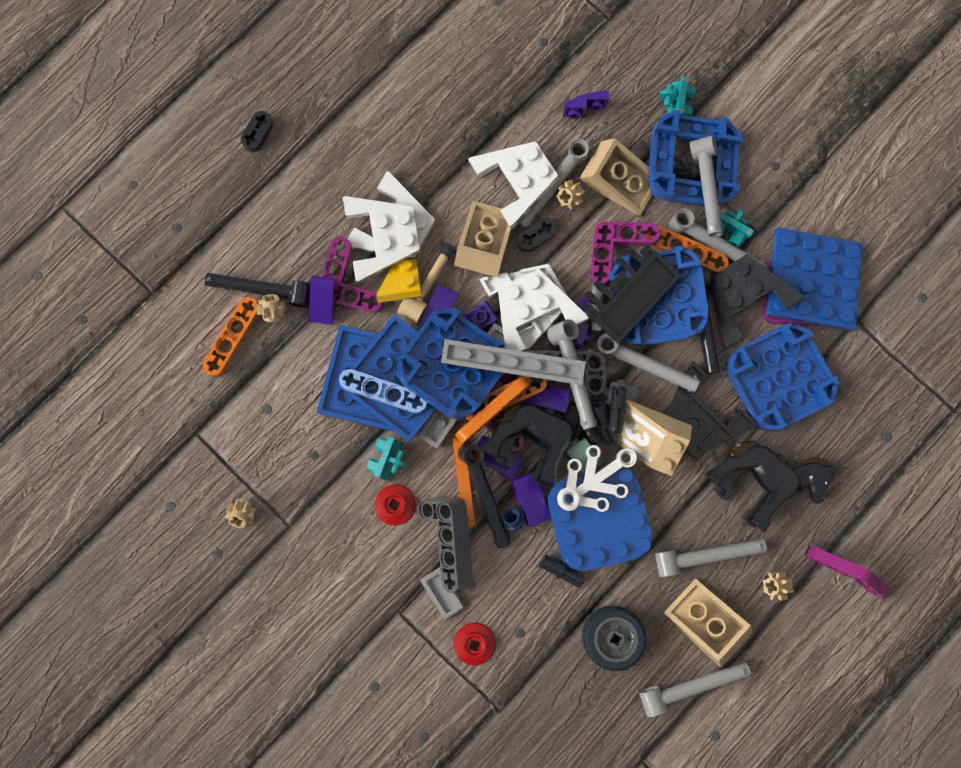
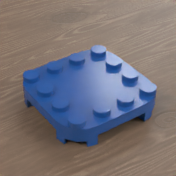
(681, 310)
(781, 377)
(447, 387)
(597, 538)

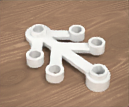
(593, 480)

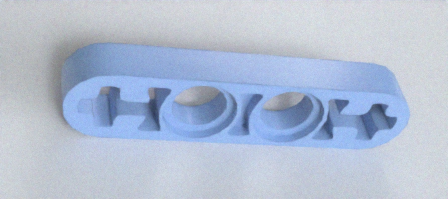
(382, 393)

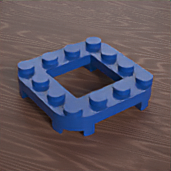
(690, 128)

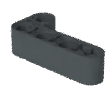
(596, 375)
(452, 539)

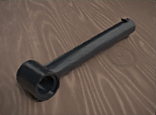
(297, 293)
(707, 337)
(485, 494)

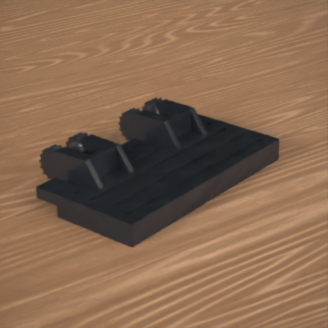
(633, 294)

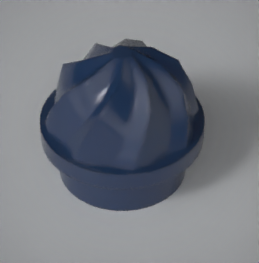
(513, 519)

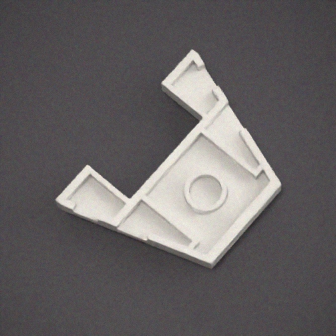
(525, 170)
(393, 189)
(392, 232)
(529, 300)
(532, 333)

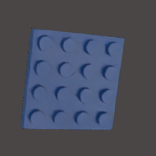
(823, 272)
(381, 361)
(334, 402)

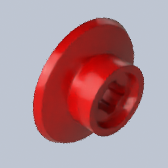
(405, 509)
(474, 632)

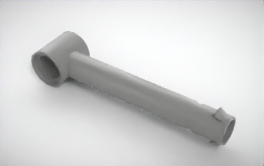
(703, 150)
(563, 171)
(701, 234)
(562, 335)
(648, 364)
(669, 562)
(655, 700)

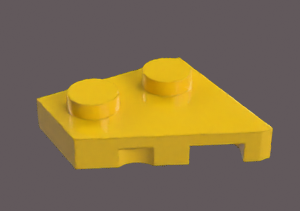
(400, 282)

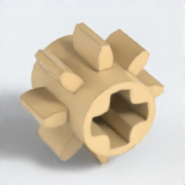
(570, 194)
(271, 308)
(240, 513)
(778, 586)

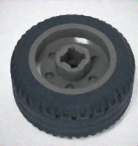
(628, 645)

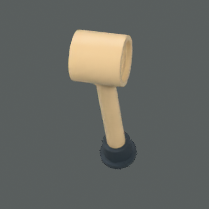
(414, 307)

